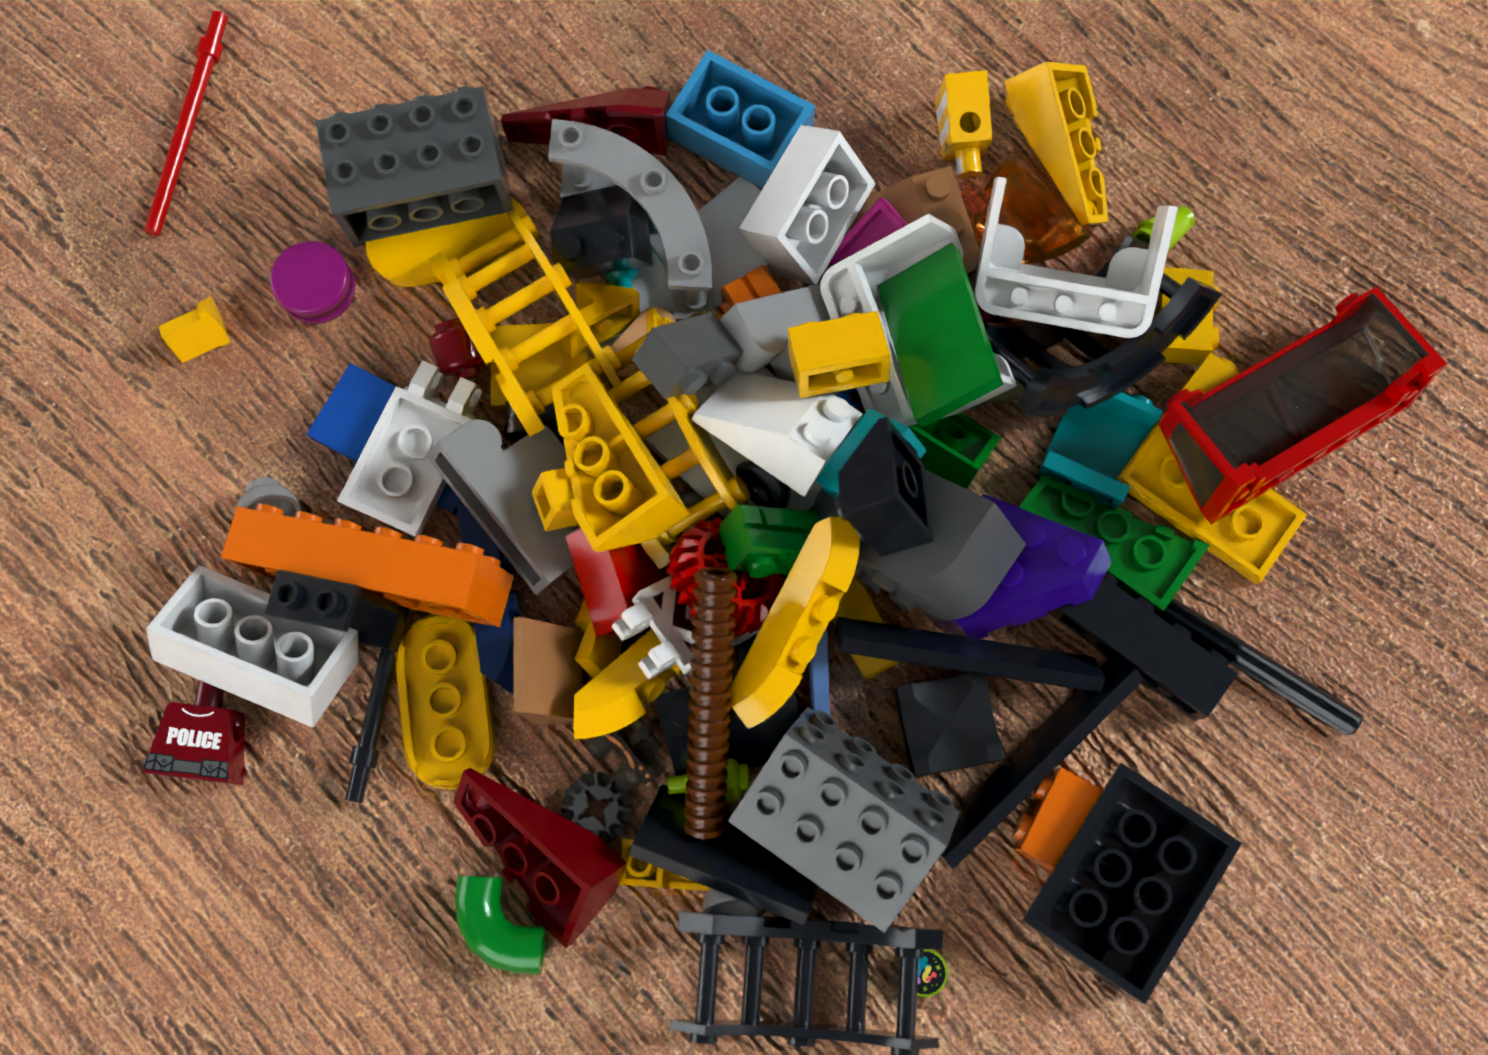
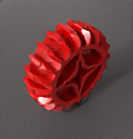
(693, 554)

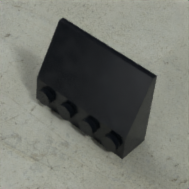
(1131, 884)

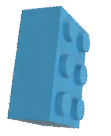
(736, 118)

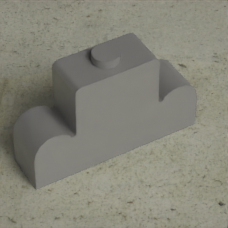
(763, 326)
(498, 494)

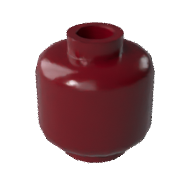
(455, 350)

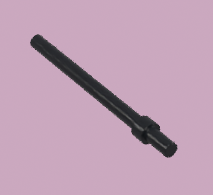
(364, 755)

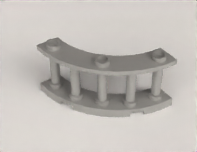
(604, 159)

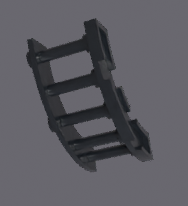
(1111, 372)
(859, 941)

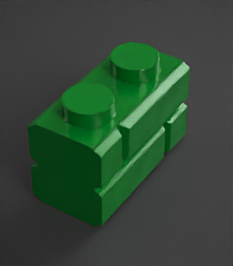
(765, 538)

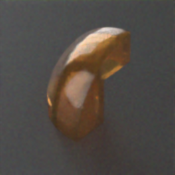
(1034, 211)

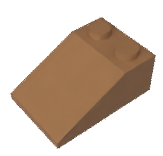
(546, 671)

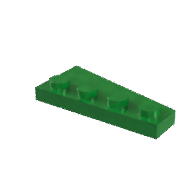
(1143, 556)

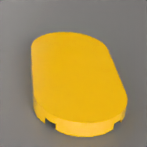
(405, 256)
(444, 701)

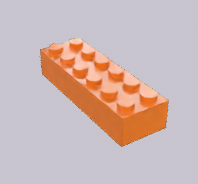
(404, 571)

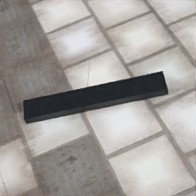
(968, 654)
(1037, 759)

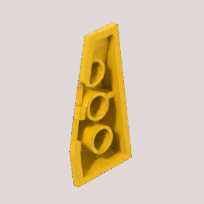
(1055, 114)
(613, 476)

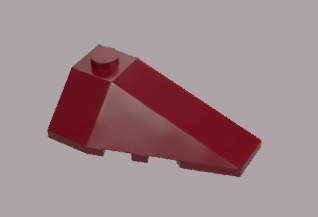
(553, 859)

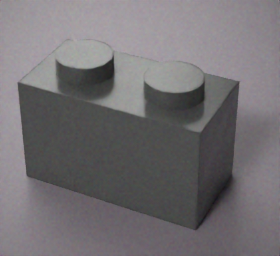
(688, 355)

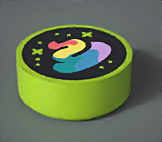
(931, 974)

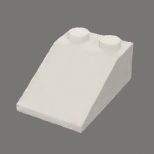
(778, 428)

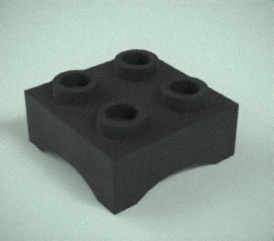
(948, 724)

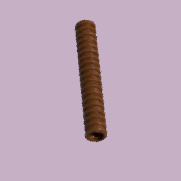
(709, 702)

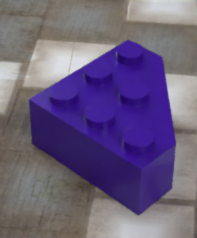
(1050, 572)

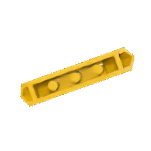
(796, 621)
(618, 691)

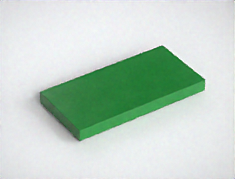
(938, 336)

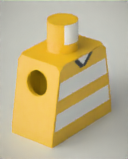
(964, 120)

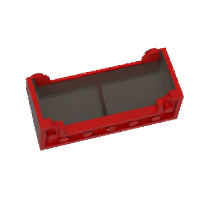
(1298, 404)

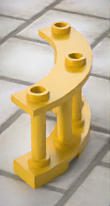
(482, 322)
(730, 488)

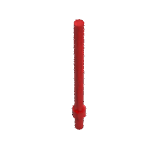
(208, 53)

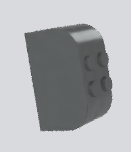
(954, 572)

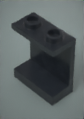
(338, 607)

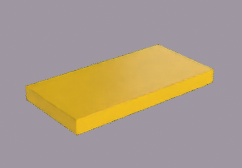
(1244, 540)

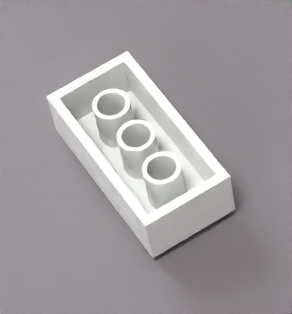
(222, 637)

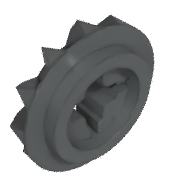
(602, 786)

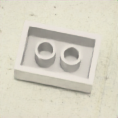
(808, 204)

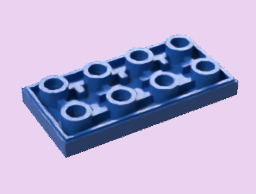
(352, 415)

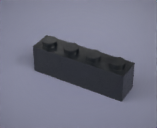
(1159, 650)

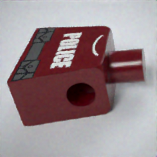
(199, 740)

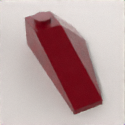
(629, 112)

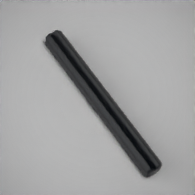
(1265, 669)

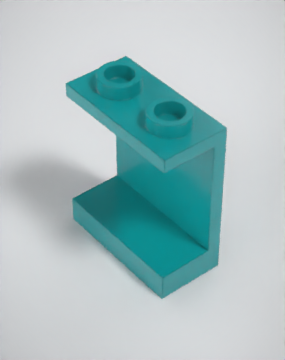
(1097, 444)

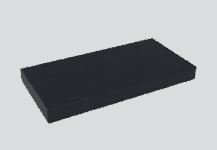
(725, 863)

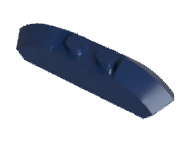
(493, 643)

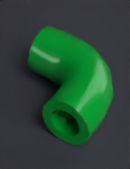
(490, 933)

